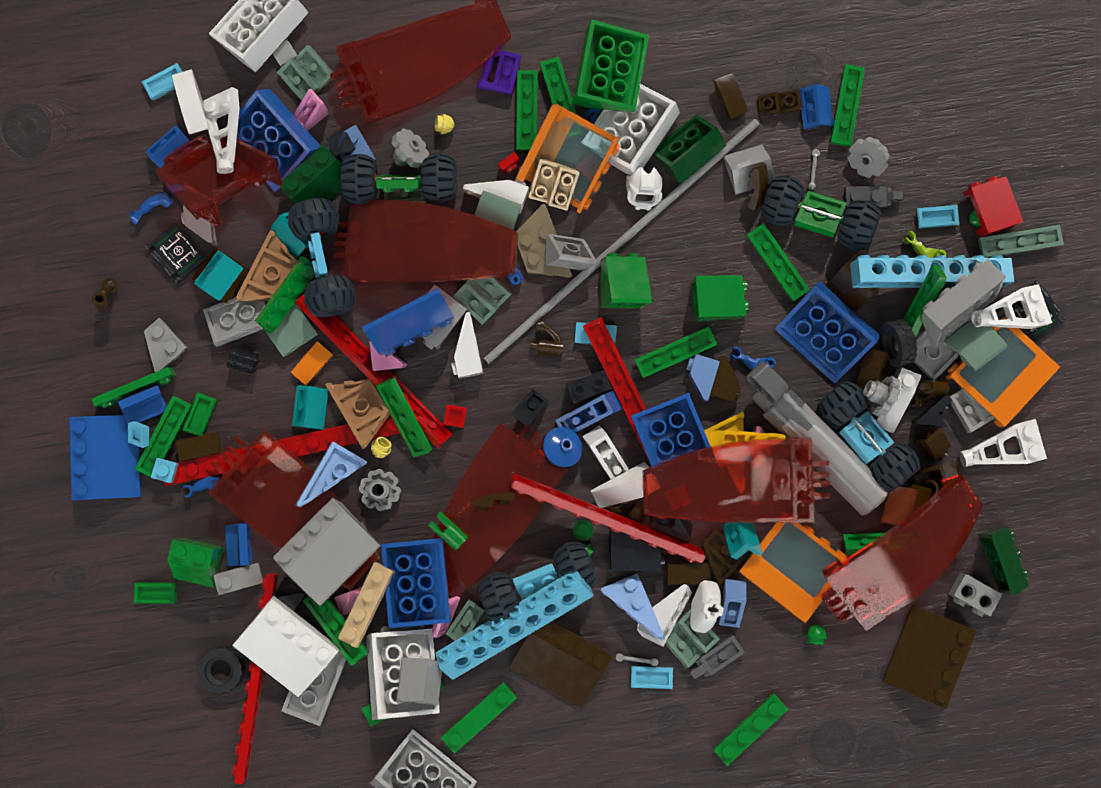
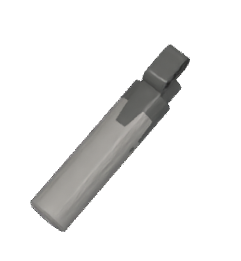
(796, 420)

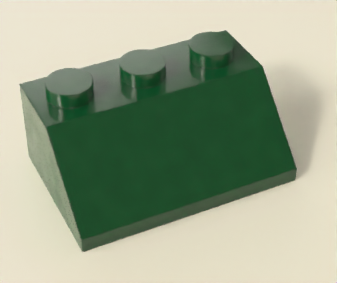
(689, 148)
(314, 178)
(1004, 560)

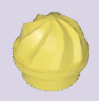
(444, 124)
(380, 447)

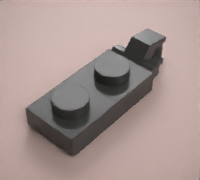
(878, 195)
(717, 657)

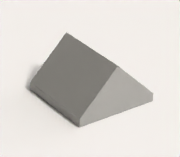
(741, 163)
(568, 252)
(419, 681)

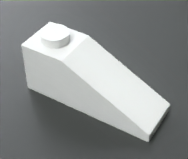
(508, 189)
(467, 355)
(909, 382)
(605, 452)
(621, 488)
(667, 613)

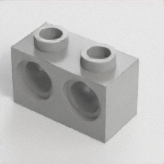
(976, 591)

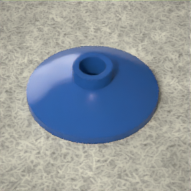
(557, 453)

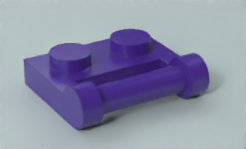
(505, 73)

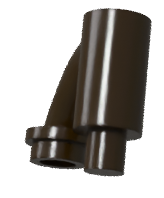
(100, 298)
(548, 347)
(933, 389)
(636, 511)

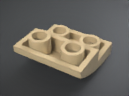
(553, 184)

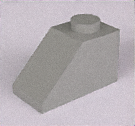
(200, 227)
(238, 578)

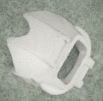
(644, 183)

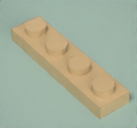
(366, 604)

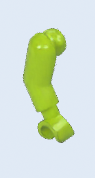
(919, 248)

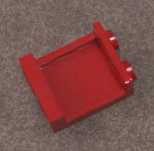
(994, 205)

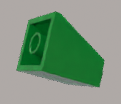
(624, 282)
(719, 298)
(195, 561)

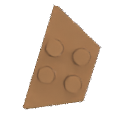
(267, 271)
(360, 407)

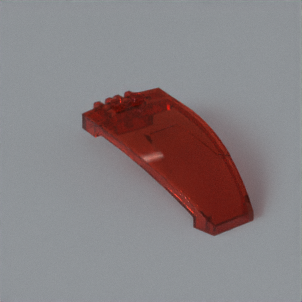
(418, 59)
(423, 244)
(738, 483)
(265, 490)
(494, 530)
(903, 559)

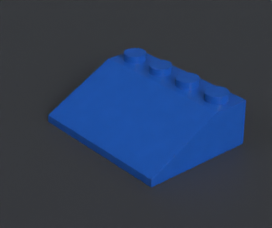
(275, 131)
(408, 323)
(827, 332)
(670, 429)
(103, 459)
(419, 583)

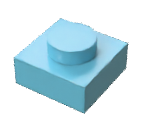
(138, 434)
(164, 470)

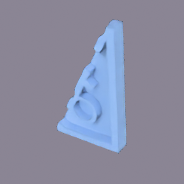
(334, 467)
(632, 598)

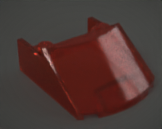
(194, 179)

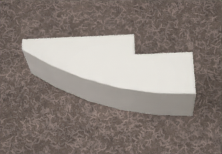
(190, 101)

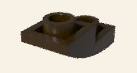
(731, 95)
(780, 103)
(759, 182)
(872, 367)
(198, 446)
(482, 503)
(687, 573)

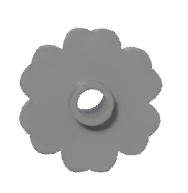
(408, 149)
(868, 157)
(882, 394)
(369, 489)

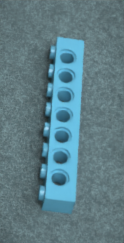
(864, 277)
(526, 618)

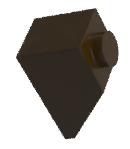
(725, 383)
(934, 444)

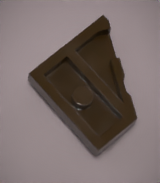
(719, 556)

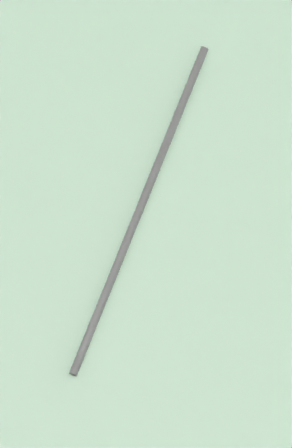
(620, 242)

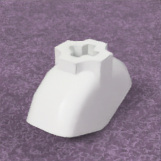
(705, 606)

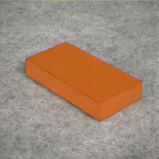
(312, 363)

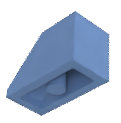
(702, 374)
(733, 602)

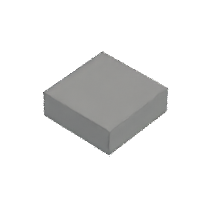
(284, 52)

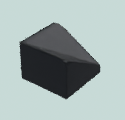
(341, 144)

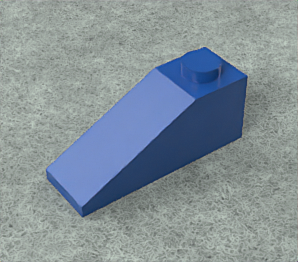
(590, 412)

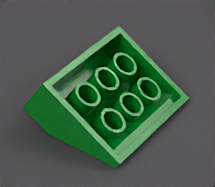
(610, 67)

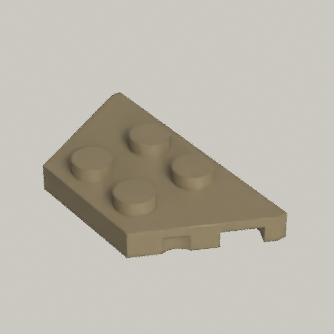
(533, 244)

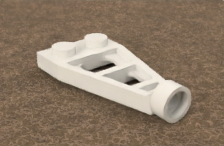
(216, 107)
(1032, 302)
(1028, 439)

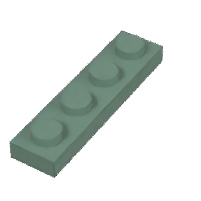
(1021, 241)

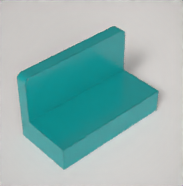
(286, 237)
(218, 275)
(310, 407)
(741, 538)

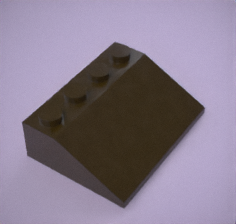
(929, 656)
(562, 662)

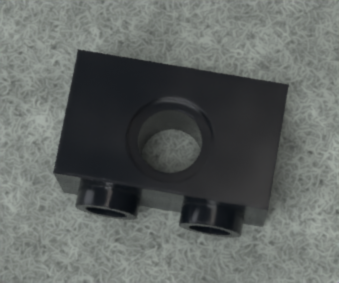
(588, 387)

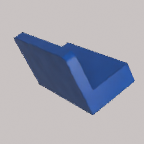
(816, 106)
(165, 145)
(143, 405)
(238, 544)

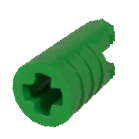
(452, 534)

